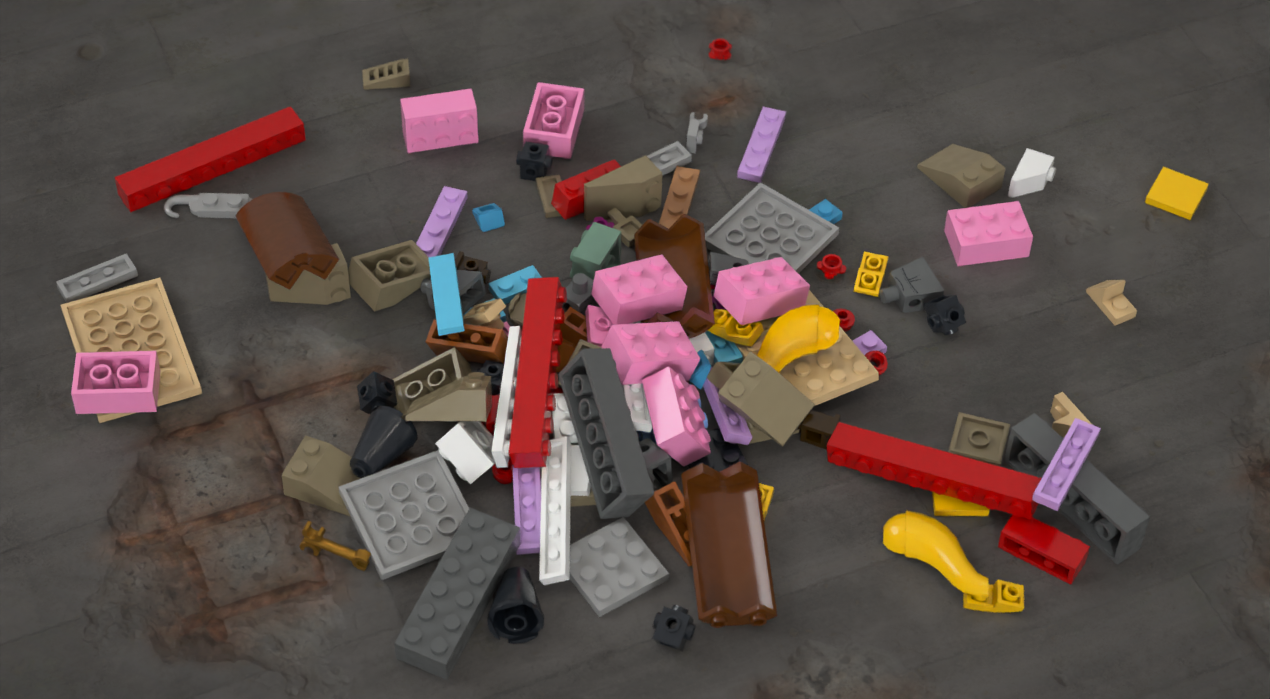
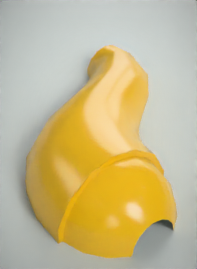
(799, 334)
(935, 544)

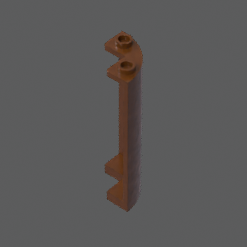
(286, 237)
(686, 252)
(728, 546)

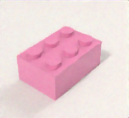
(555, 118)
(439, 120)
(988, 233)
(638, 290)
(760, 290)
(649, 348)
(116, 382)
(676, 416)

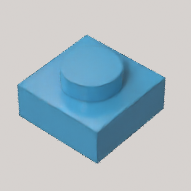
(827, 211)

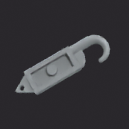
(209, 204)

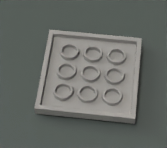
(771, 227)
(406, 513)

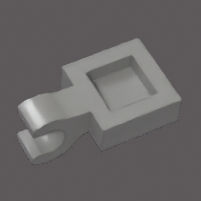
(695, 134)

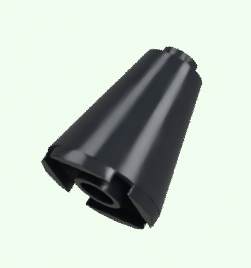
(382, 441)
(516, 608)

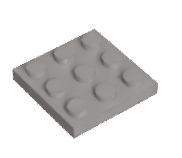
(614, 567)

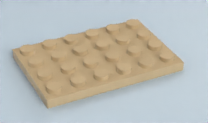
(135, 320)
(827, 372)

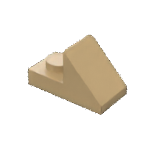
(1111, 300)
(486, 314)
(1064, 413)

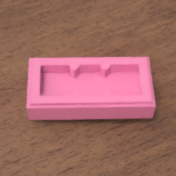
(597, 325)

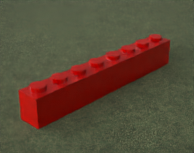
(210, 159)
(537, 373)
(933, 470)

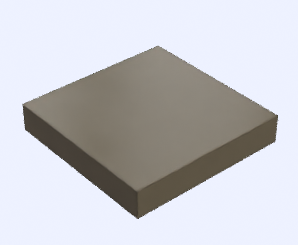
(979, 438)

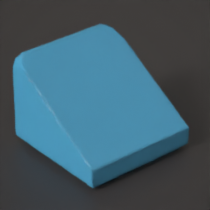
(489, 217)
(701, 370)

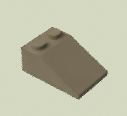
(964, 173)
(630, 189)
(388, 274)
(313, 289)
(429, 377)
(765, 399)
(460, 400)
(317, 473)

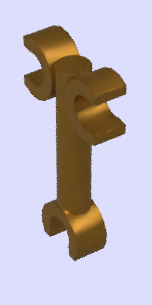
(316, 541)

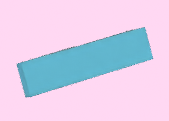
(446, 294)

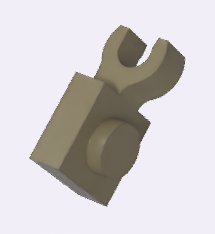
(627, 226)

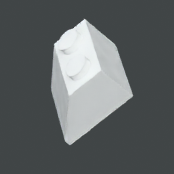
(468, 449)

